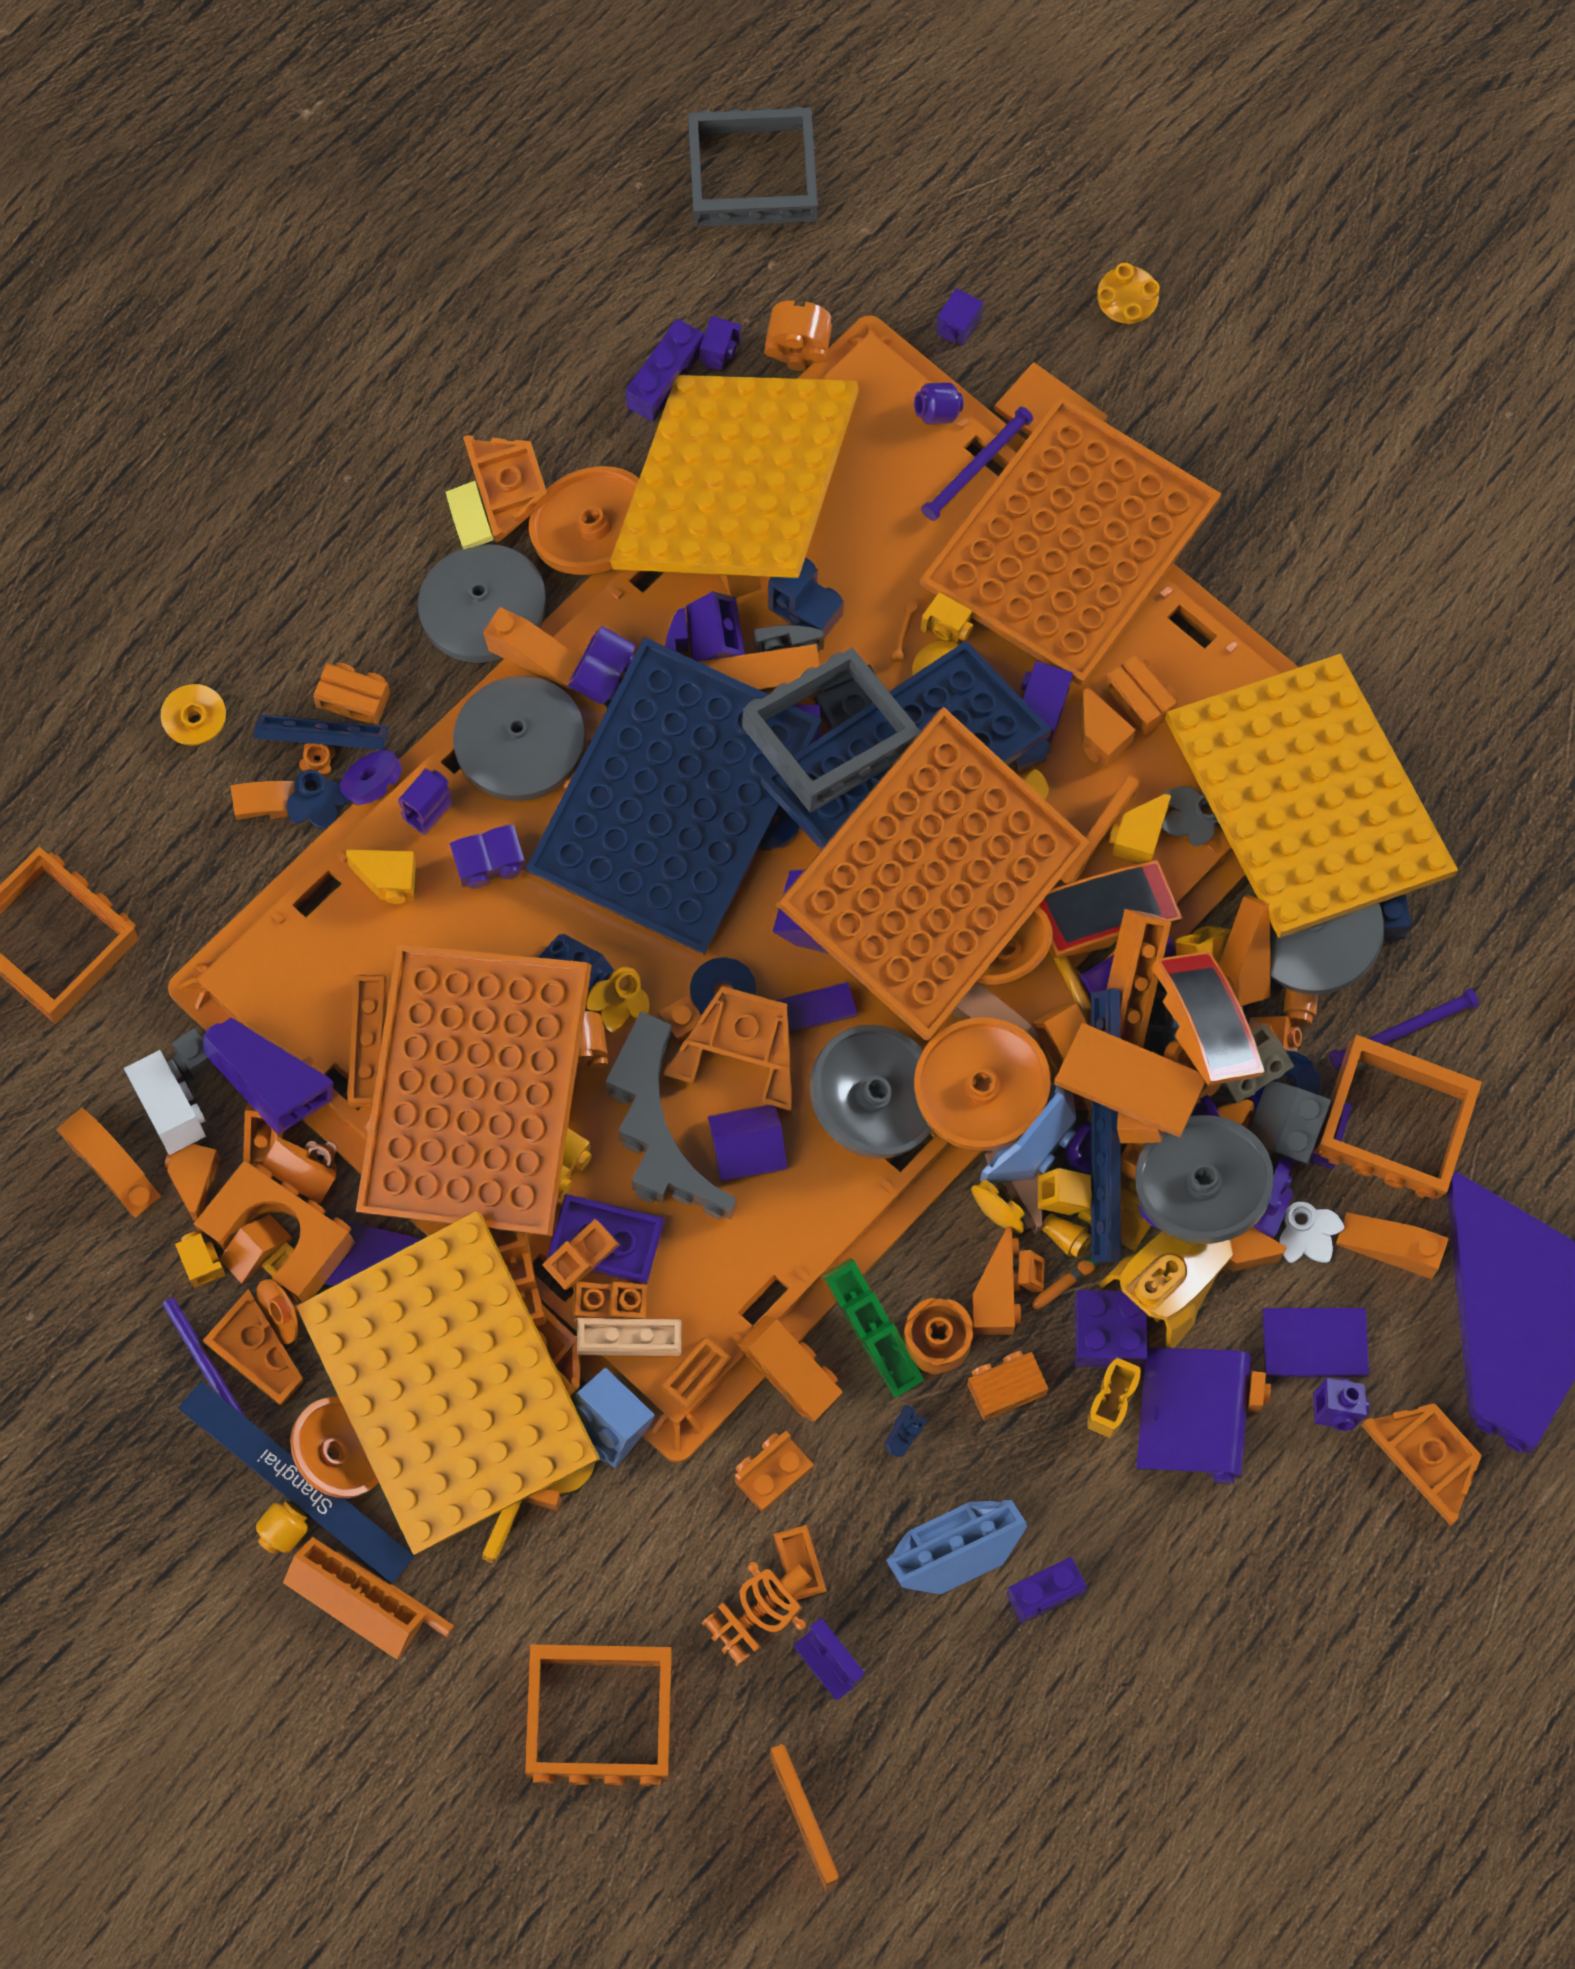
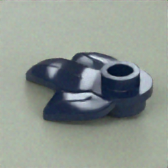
(317, 804)

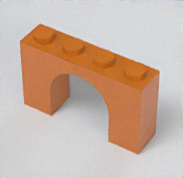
(254, 1194)

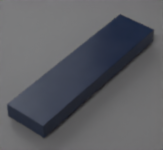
(321, 732)

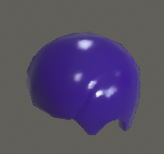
(1079, 1149)

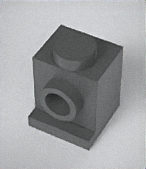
(191, 1057)

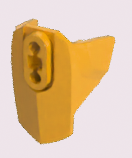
(1178, 1296)

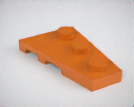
(254, 1350)

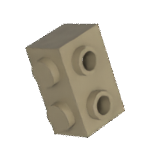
(1273, 1059)

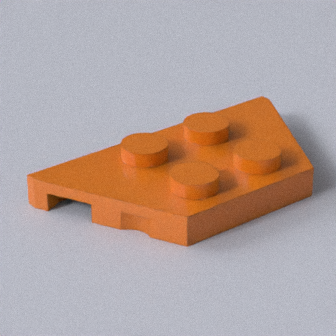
(507, 481)
(1429, 1454)

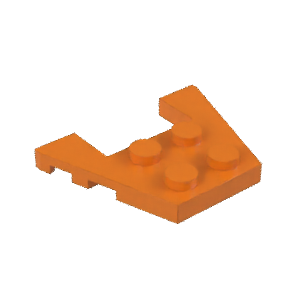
(744, 1029)

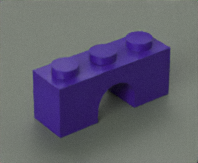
(653, 383)

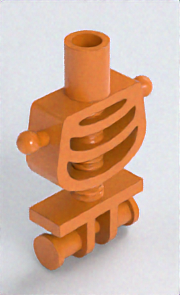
(785, 1588)

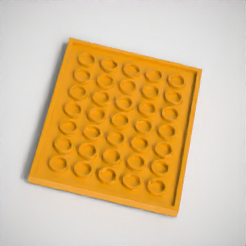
(736, 476)
(1310, 795)
(447, 1383)

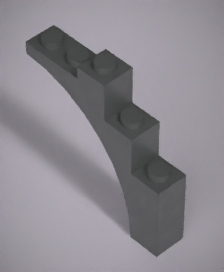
(663, 1166)

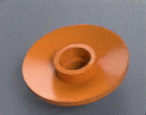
(279, 1310)

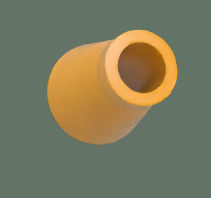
(1067, 1235)

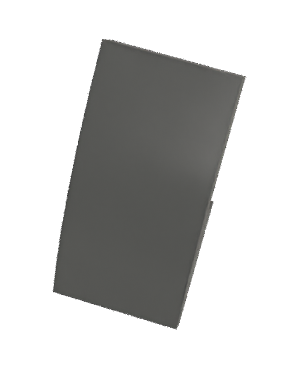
(783, 636)

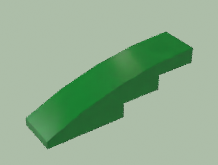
(873, 1327)

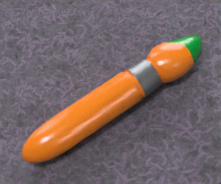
(1083, 1268)

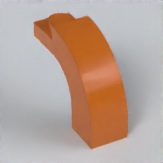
(109, 1161)

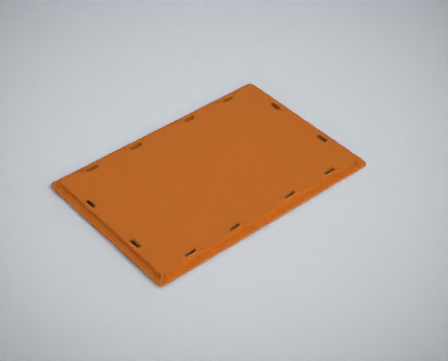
(872, 546)

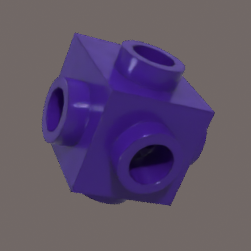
(1340, 1404)

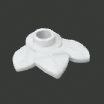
(1312, 1237)

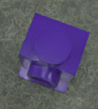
(719, 343)

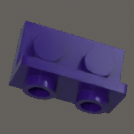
(1280, 1198)
(829, 1660)

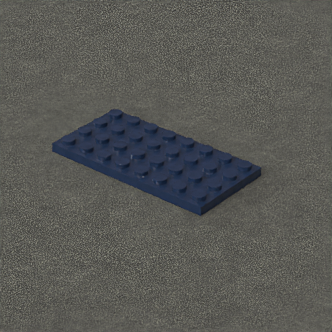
(955, 681)

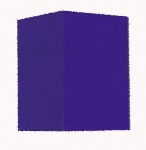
(748, 1142)

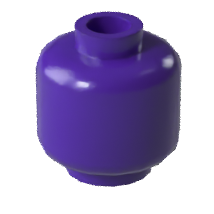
(938, 403)

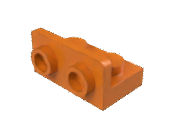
(772, 1471)

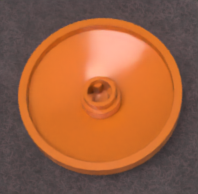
(582, 519)
(982, 1083)

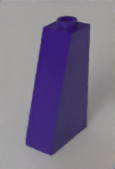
(266, 1075)

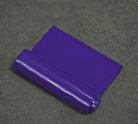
(1194, 1411)

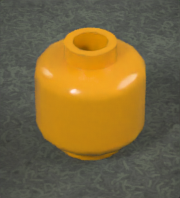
(281, 1527)

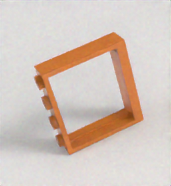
(97, 903)
(1416, 1070)
(598, 1655)

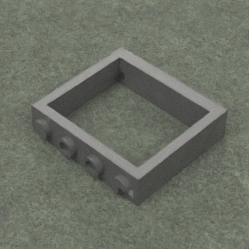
(756, 209)
(851, 773)

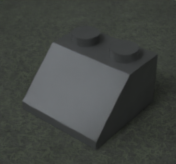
(1289, 1120)

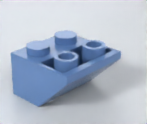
(611, 1416)

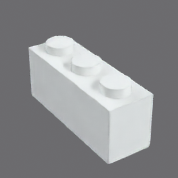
(166, 1101)

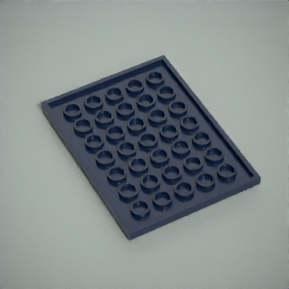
(668, 799)

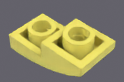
(469, 515)

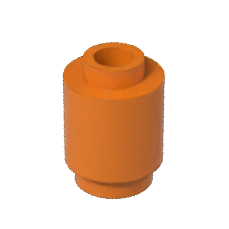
(1300, 1007)

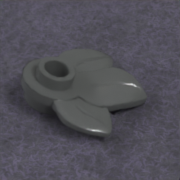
(1187, 816)

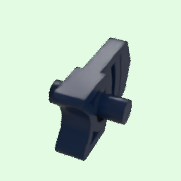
(905, 1430)

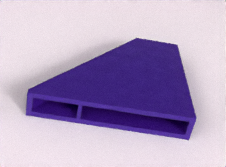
(1512, 1313)

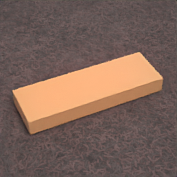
(629, 1337)

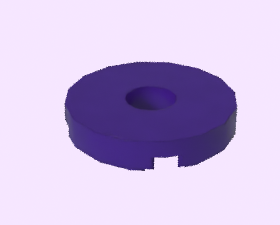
(369, 776)

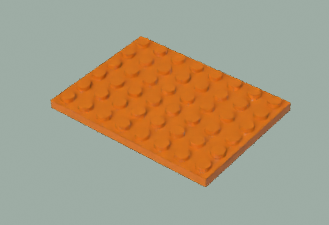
(1071, 540)
(933, 873)
(474, 1088)

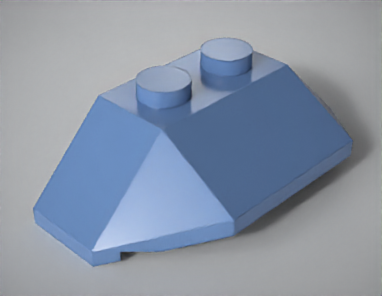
(1038, 1143)
(957, 1546)

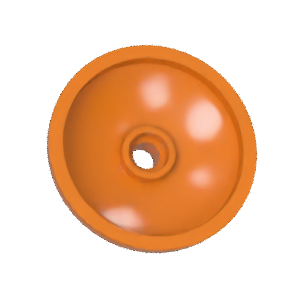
(1022, 952)
(323, 1429)

